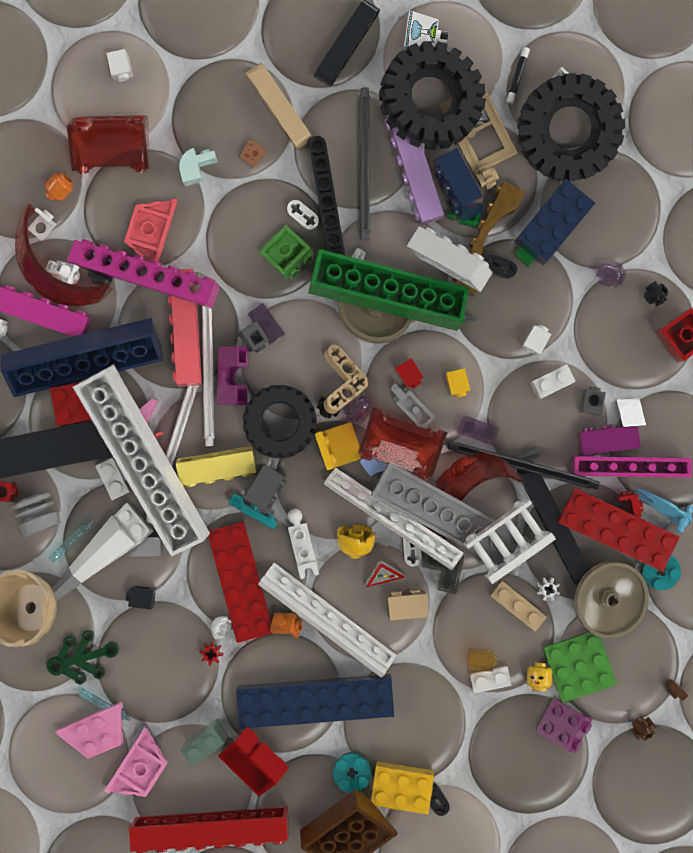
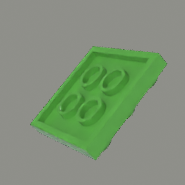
(579, 666)

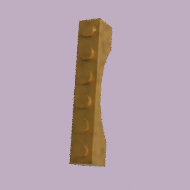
(507, 201)

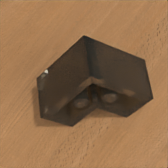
(447, 578)

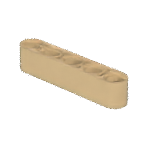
(279, 106)

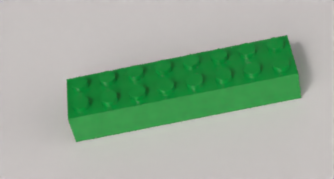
(388, 290)

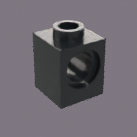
(141, 597)

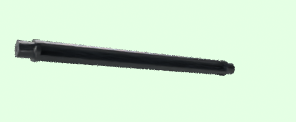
(529, 466)

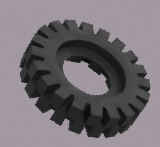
(456, 73)
(605, 120)

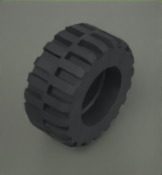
(279, 395)

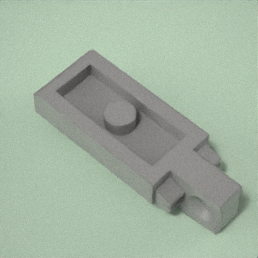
(412, 406)

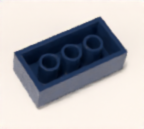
(554, 222)

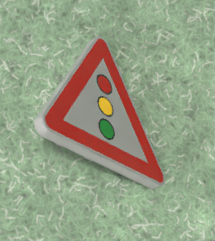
(383, 574)

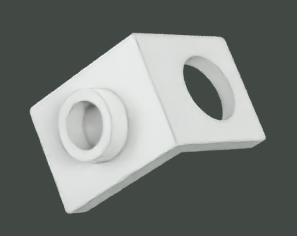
(46, 218)

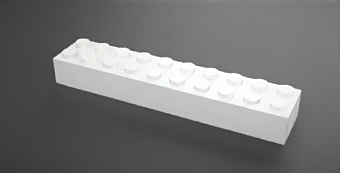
(142, 460)

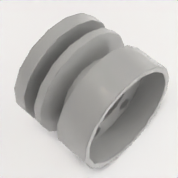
(35, 514)

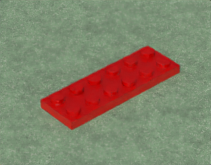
(618, 529)
(240, 582)

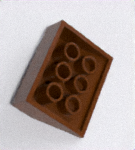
(348, 827)

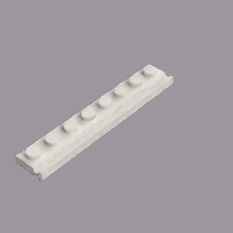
(327, 620)

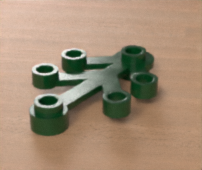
(79, 659)

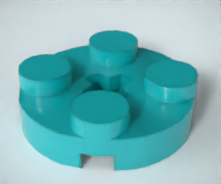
(662, 582)
(343, 765)

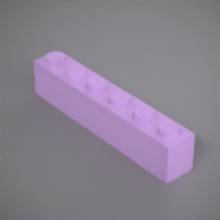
(417, 177)

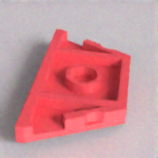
(150, 228)

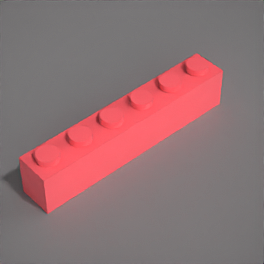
(185, 340)

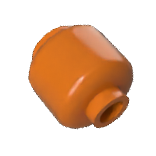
(58, 187)

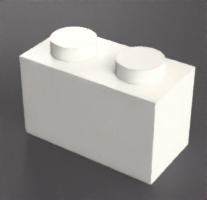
(552, 382)

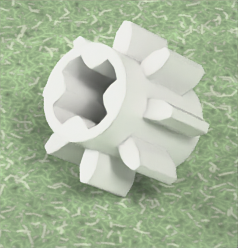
(549, 594)

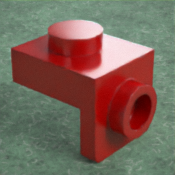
(634, 504)

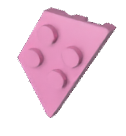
(95, 732)
(139, 768)

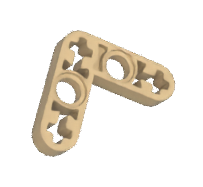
(349, 378)

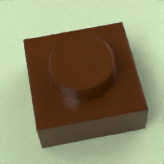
(675, 691)

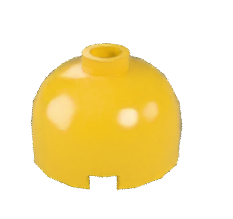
(356, 540)

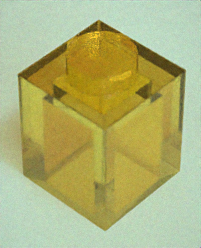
(481, 659)

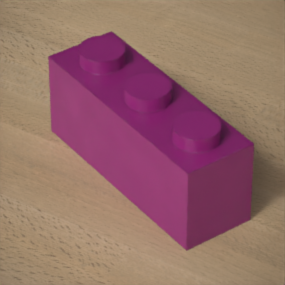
(608, 439)

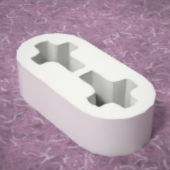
(305, 212)
(407, 552)

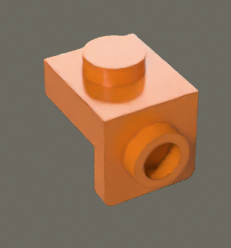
(286, 624)

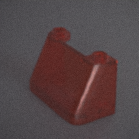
(109, 142)
(402, 444)

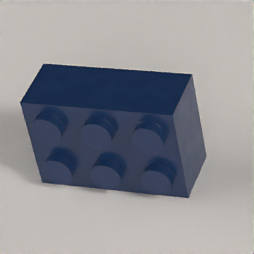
(458, 185)

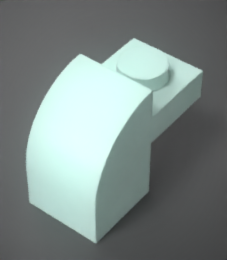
(191, 163)

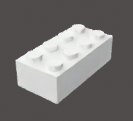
(450, 258)

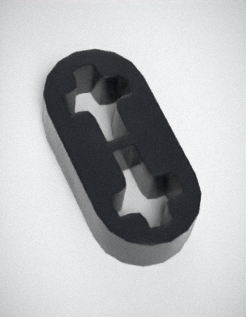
(501, 262)
(441, 797)

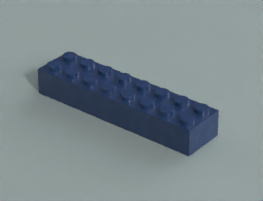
(81, 357)
(315, 701)

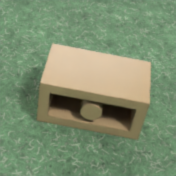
(407, 605)

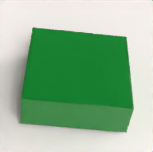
(524, 257)

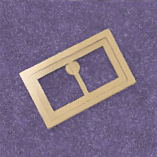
(495, 120)

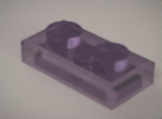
(267, 323)
(478, 430)

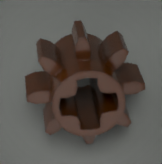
(643, 728)

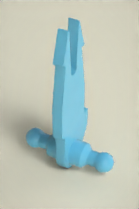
(668, 509)

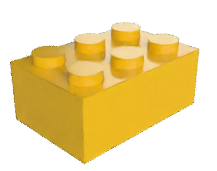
(402, 787)

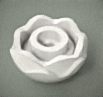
(220, 627)

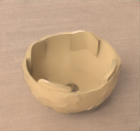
(17, 623)

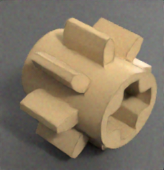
(486, 177)

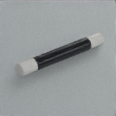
(517, 76)

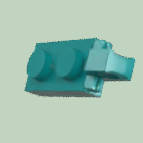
(252, 511)

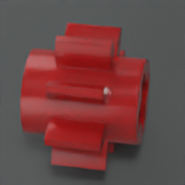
(215, 650)

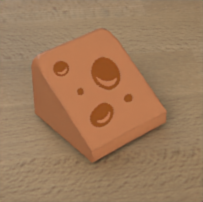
(253, 153)

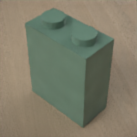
(204, 742)

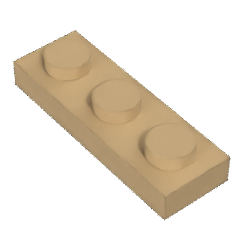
(518, 606)

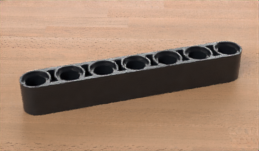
(326, 193)
(549, 515)

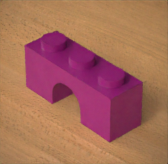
(229, 361)

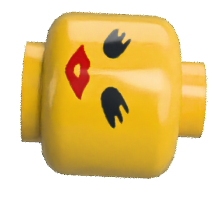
(539, 677)

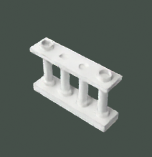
(526, 549)

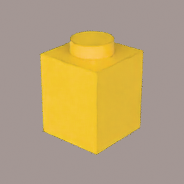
(457, 383)

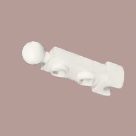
(301, 543)

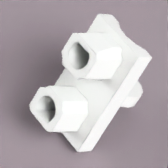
(63, 271)

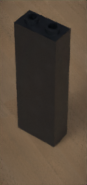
(51, 449)

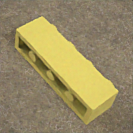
(216, 466)

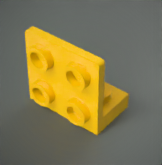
(338, 445)

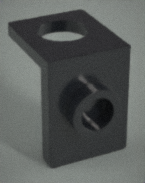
(100, 279)

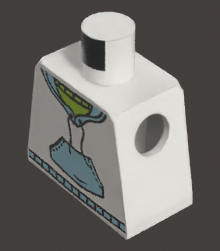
(422, 29)

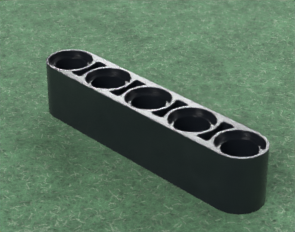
(347, 43)

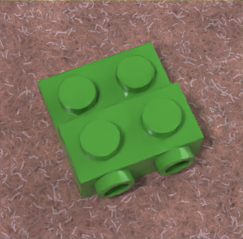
(287, 253)

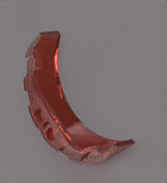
(44, 282)
(470, 472)

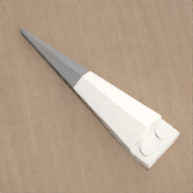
(113, 540)

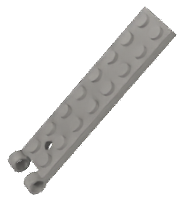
(440, 511)

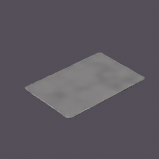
(631, 412)

